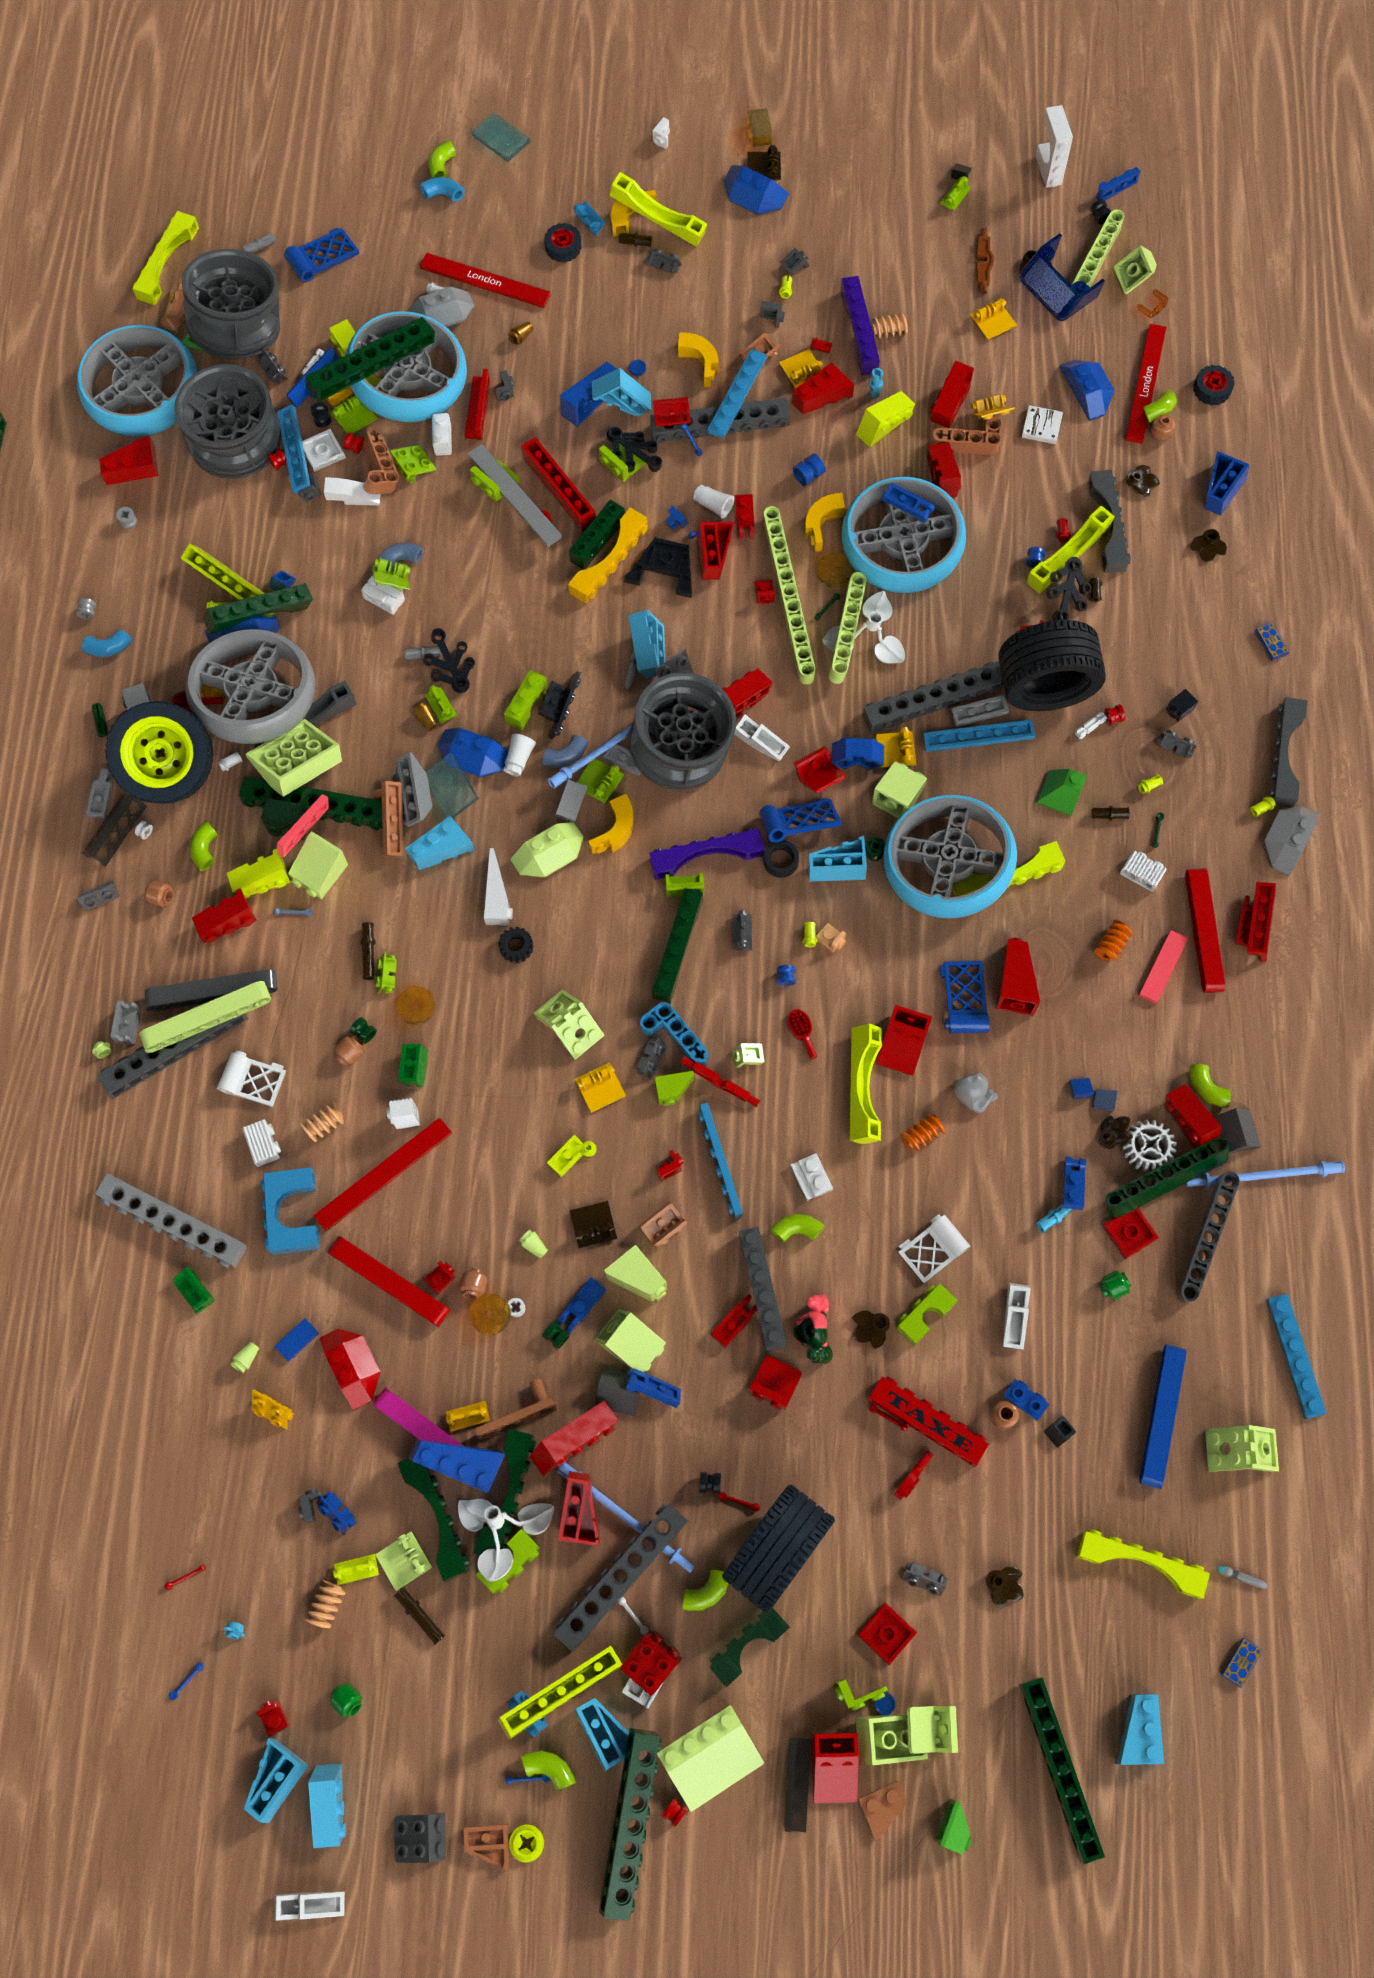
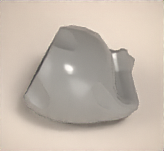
(974, 1092)

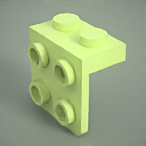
(932, 1729)

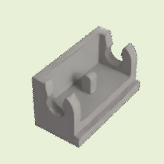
(571, 801)
(126, 1023)

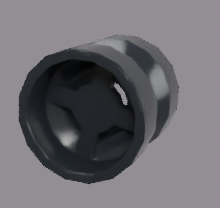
(1100, 210)
(319, 412)
(710, 1482)

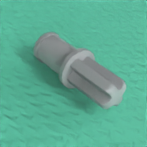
(259, 244)
(418, 653)

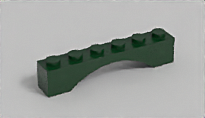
(230, 614)
(677, 944)
(517, 1450)
(449, 1558)

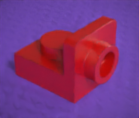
(764, 591)
(669, 1169)
(440, 1277)
(272, 1717)

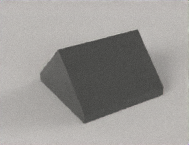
(1238, 1130)
(614, 1392)

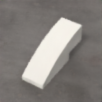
(349, 491)
(760, 738)
(1016, 1315)
(309, 1905)

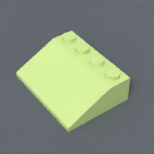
(295, 757)
(710, 1758)

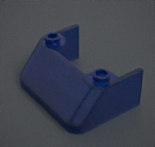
(1052, 288)

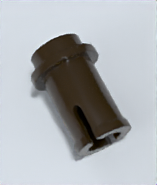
(1095, 594)

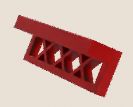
(477, 406)
(1261, 919)

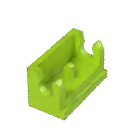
(676, 884)

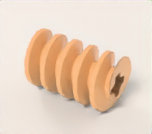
(889, 325)
(323, 1122)
(325, 1605)

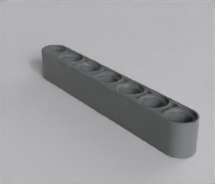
(204, 990)
(1215, 1230)

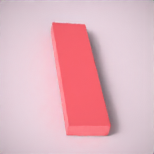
(302, 826)
(1163, 966)

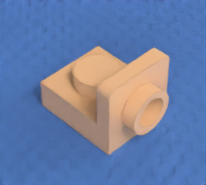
(831, 937)

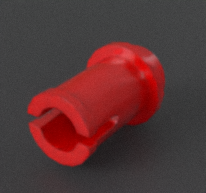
(820, 345)
(1063, 531)

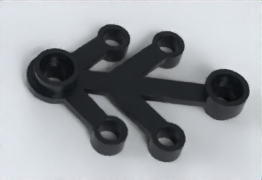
(617, 437)
(1069, 588)
(449, 663)

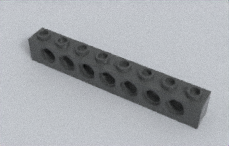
(767, 413)
(912, 710)
(166, 1057)
(573, 1638)

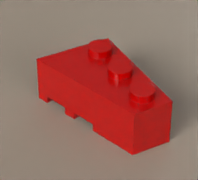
(130, 462)
(713, 544)
(224, 918)

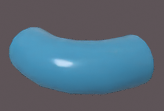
(442, 186)
(106, 647)

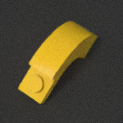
(620, 215)
(701, 349)
(824, 509)
(622, 829)

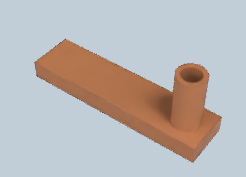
(392, 817)
(542, 1407)

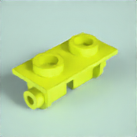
(355, 1569)

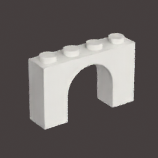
(1053, 156)

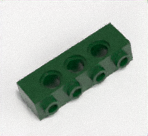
(596, 535)

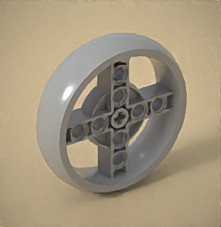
(250, 686)

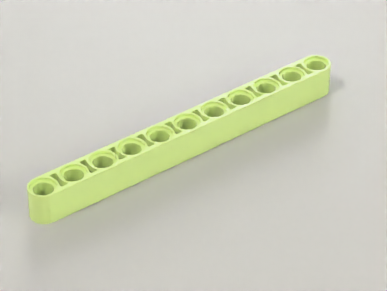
(789, 601)

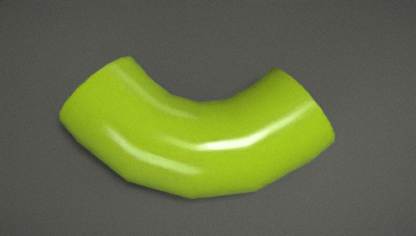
(438, 159)
(1164, 405)
(199, 846)
(1206, 1088)
(797, 1224)
(707, 1595)
(549, 1765)

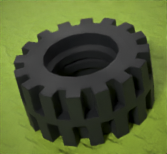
(515, 934)

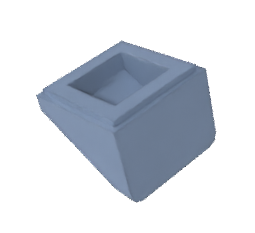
(1105, 1100)

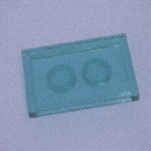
(500, 137)
(451, 786)

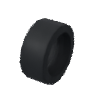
(781, 872)

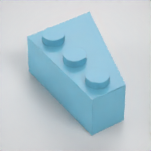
(622, 391)
(648, 642)
(439, 844)
(839, 863)
(603, 1732)
(1142, 1732)
(274, 1781)
(327, 1805)

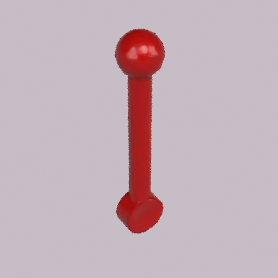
(903, 1426)
(722, 1496)
(168, 1585)

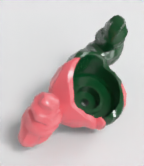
(812, 1330)

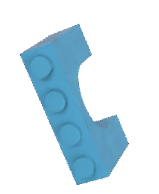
(277, 1188)

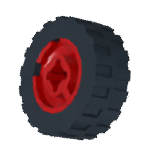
(562, 242)
(1213, 385)

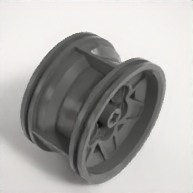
(231, 303)
(222, 407)
(666, 762)

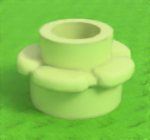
(101, 1049)

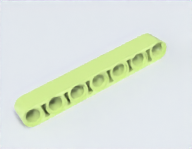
(1100, 248)
(849, 619)
(205, 1016)

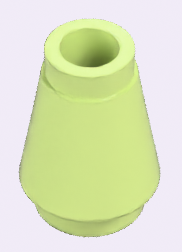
(533, 1244)
(245, 1357)

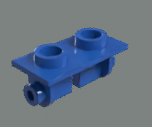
(339, 1519)

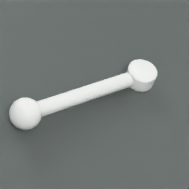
(643, 1629)

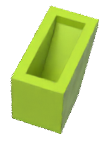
(673, 1086)

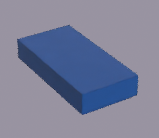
(297, 1340)

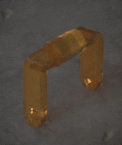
(1158, 308)

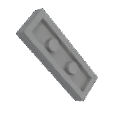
(979, 711)

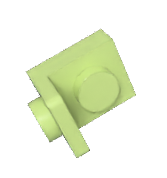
(748, 1054)

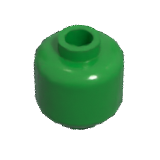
(1115, 1285)
(346, 1700)

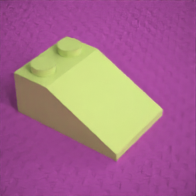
(884, 1740)

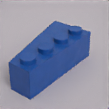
(578, 401)
(464, 1463)

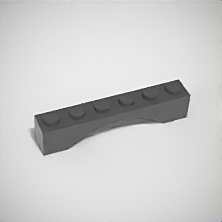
(1103, 491)
(329, 704)
(1285, 785)
(762, 1290)

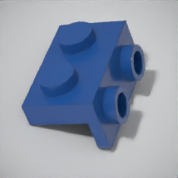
(1026, 1400)

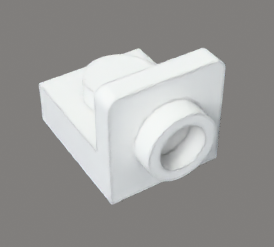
(661, 133)

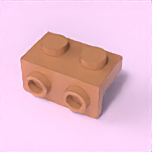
(762, 344)
(663, 1225)

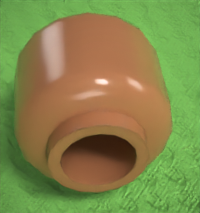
(1163, 427)
(159, 893)
(349, 1050)
(473, 1284)
(1006, 1408)

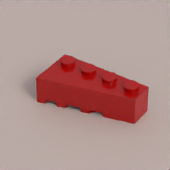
(573, 1438)

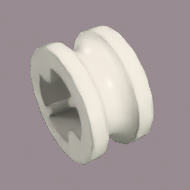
(143, 830)
(522, 1307)

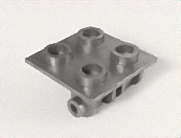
(676, 664)

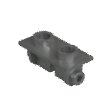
(657, 258)
(269, 361)
(1184, 745)
(94, 898)
(742, 931)
(655, 1050)
(933, 1583)

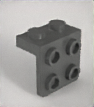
(420, 1838)

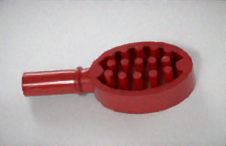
(180, 700)
(801, 1028)
(912, 1478)

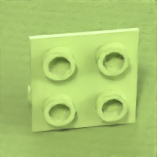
(403, 1560)

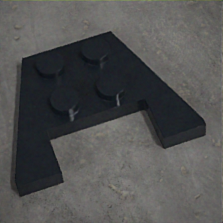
(667, 559)

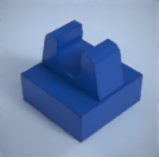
(675, 519)

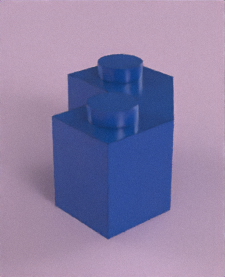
(858, 751)

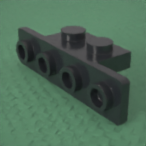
(557, 701)

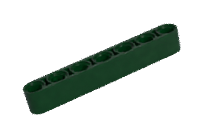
(1167, 1177)

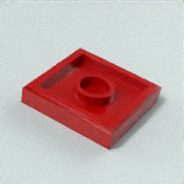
(1130, 1232)
(887, 1633)

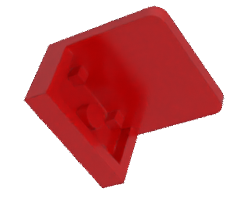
(817, 770)
(775, 1383)
(651, 1662)

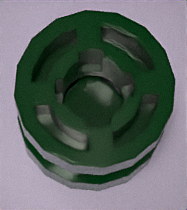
(872, 852)
(362, 1030)
(556, 1335)

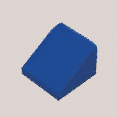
(281, 581)
(1081, 1088)

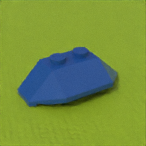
(753, 190)
(1089, 386)
(260, 623)
(473, 752)

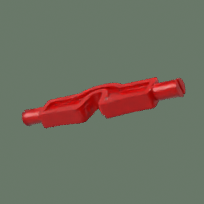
(714, 1079)

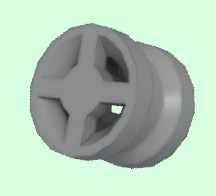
(126, 523)
(86, 608)

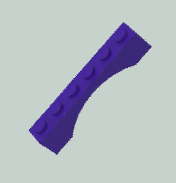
(865, 343)
(743, 845)

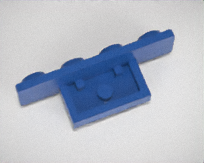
(299, 391)

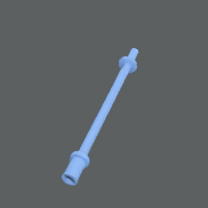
(566, 773)
(1321, 1168)
(674, 1555)

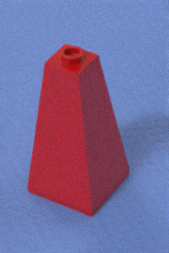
(1018, 983)

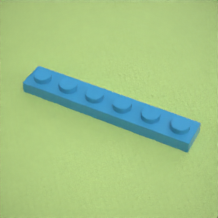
(737, 393)
(293, 448)
(978, 735)
(722, 1169)
(1296, 1356)

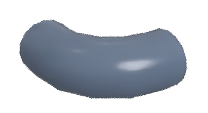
(401, 552)
(567, 755)

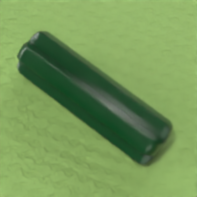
(99, 719)

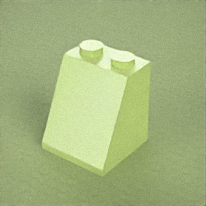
(898, 789)
(317, 866)
(637, 1275)
(630, 1341)

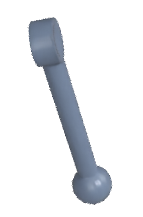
(308, 912)

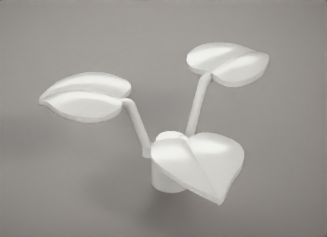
(877, 610)
(476, 1512)

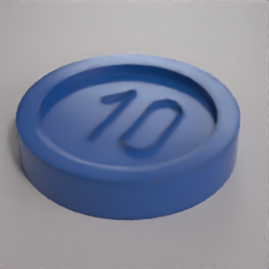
(637, 367)
(885, 1705)

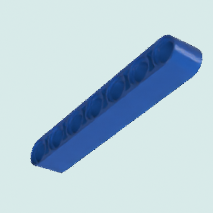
(1162, 1416)

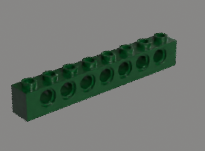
(369, 359)
(253, 787)
(1061, 1771)
(610, 1905)

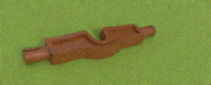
(983, 268)

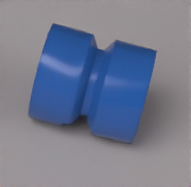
(811, 468)

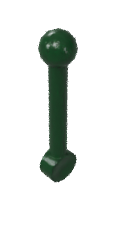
(836, 597)
(1160, 816)

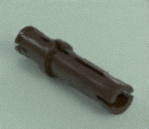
(367, 929)
(412, 1607)

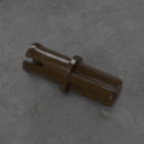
(635, 239)
(1110, 813)

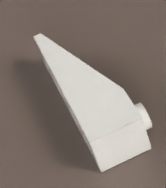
(496, 902)

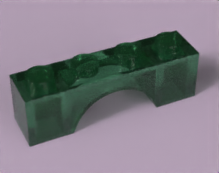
(728, 1666)

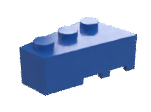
(1225, 482)

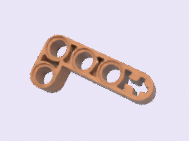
(971, 440)
(384, 473)

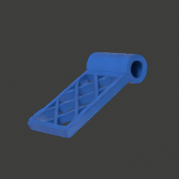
(302, 262)
(778, 824)
(965, 1020)

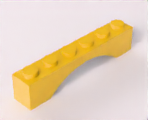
(588, 581)

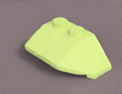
(548, 850)

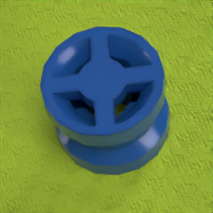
(1035, 555)
(786, 975)

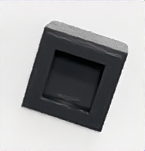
(960, 171)
(1060, 1431)

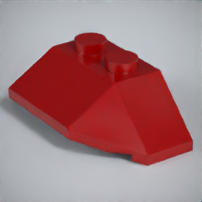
(352, 1365)

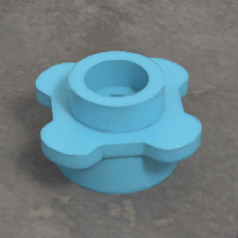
(234, 1630)

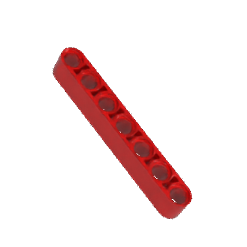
(1205, 930)
(388, 1281)

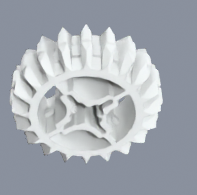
(1143, 1140)

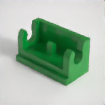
(413, 1065)
(193, 1290)

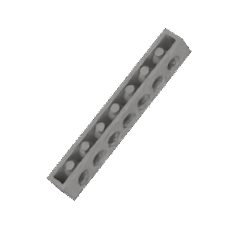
(112, 1186)

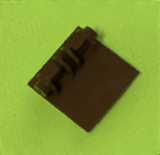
(766, 163)
(593, 1224)

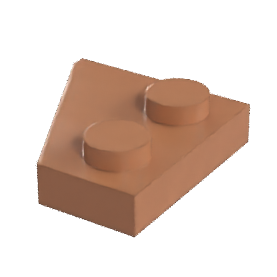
(882, 1807)
(488, 1843)

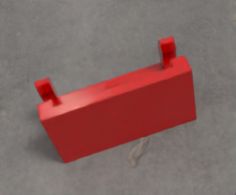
(671, 411)

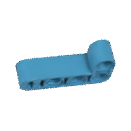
(677, 1036)

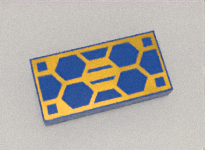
(1272, 641)
(1241, 1662)

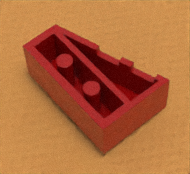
(821, 389)
(952, 394)
(944, 468)
(748, 690)
(1192, 1116)
(579, 1513)

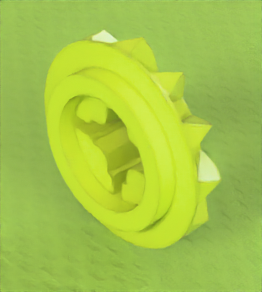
(516, 1841)

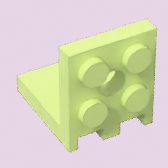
(565, 1016)
(1249, 1448)

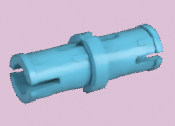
(876, 382)
(1053, 1217)

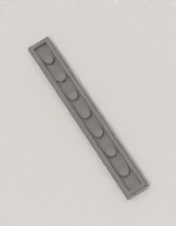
(515, 496)

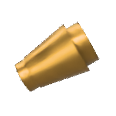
(520, 333)
(425, 716)

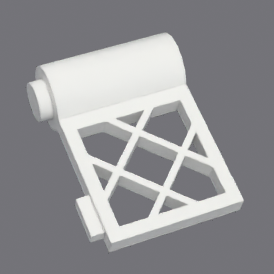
(236, 1073)
(946, 1237)

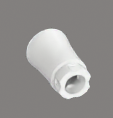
(714, 500)
(518, 754)

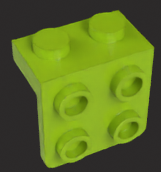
(616, 465)
(489, 487)
(844, 1694)

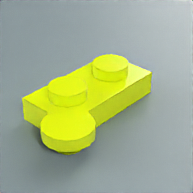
(570, 1154)

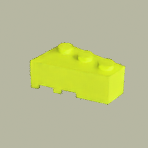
(884, 417)
(260, 876)

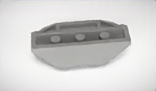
(446, 305)
(415, 789)
(1289, 837)

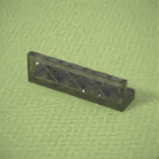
(108, 825)
(797, 1784)

